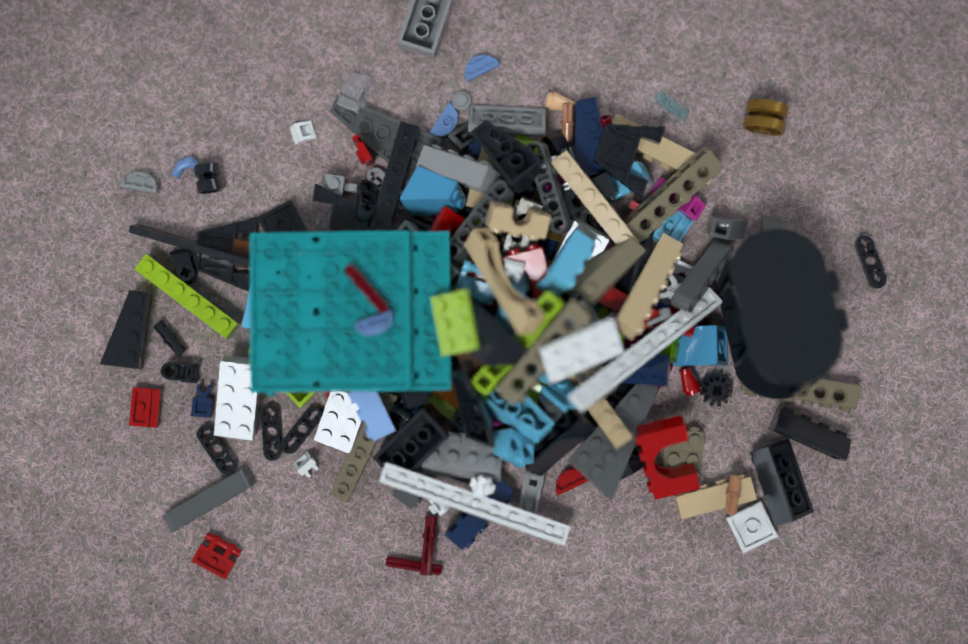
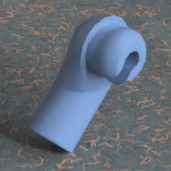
(188, 162)

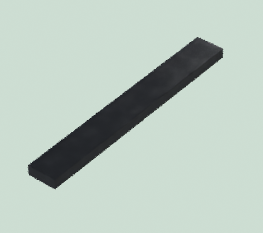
(190, 244)

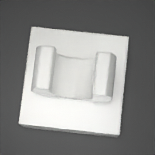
(514, 270)
(305, 463)

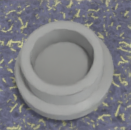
(461, 101)

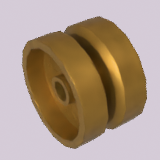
(765, 117)

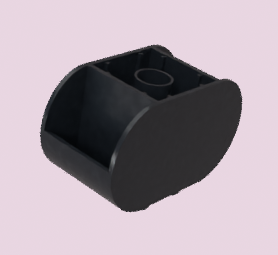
(781, 313)

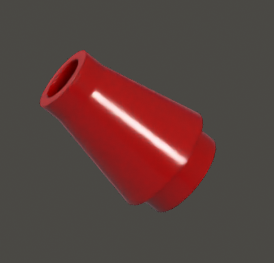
(689, 382)

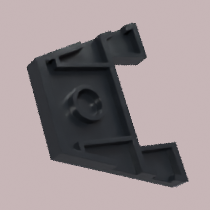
(617, 152)
(343, 211)
(224, 237)

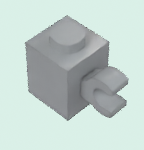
(338, 185)

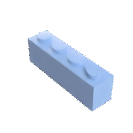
(373, 413)

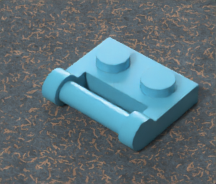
(477, 288)

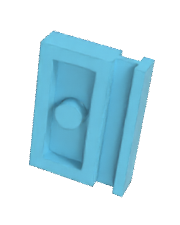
(674, 227)
(559, 393)

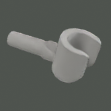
(664, 315)

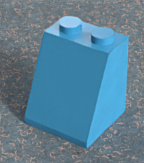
(429, 192)
(705, 347)

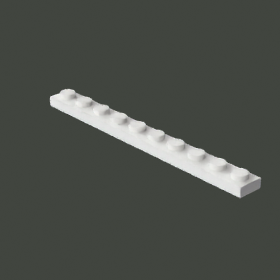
(642, 352)
(472, 504)

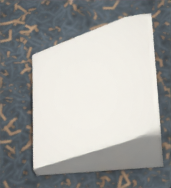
(302, 132)

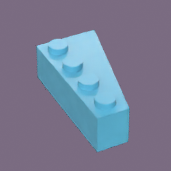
(523, 417)

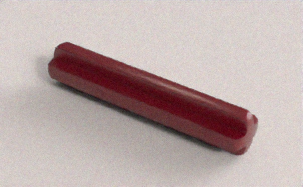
(366, 288)
(411, 565)

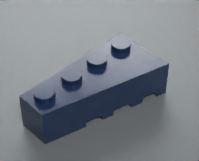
(587, 135)
(653, 372)
(468, 525)

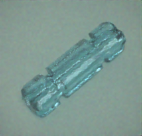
(671, 106)

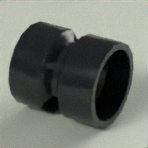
(211, 184)

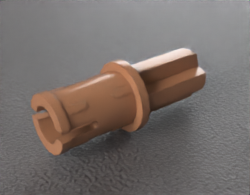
(567, 121)
(733, 494)

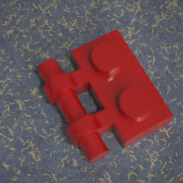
(214, 561)

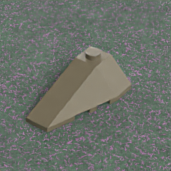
(606, 270)

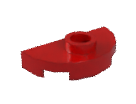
(568, 480)

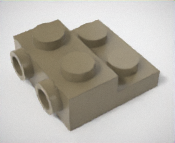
(685, 452)

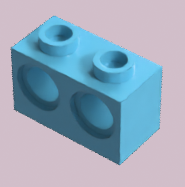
(514, 447)

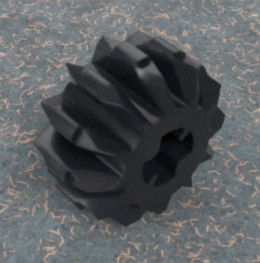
(708, 390)

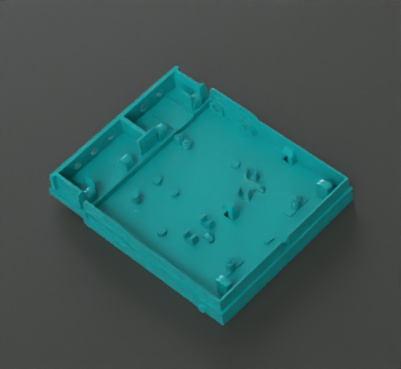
(320, 348)

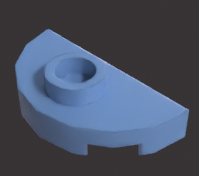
(480, 65)
(446, 123)
(376, 324)

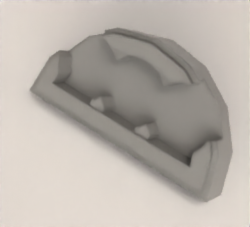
(140, 182)

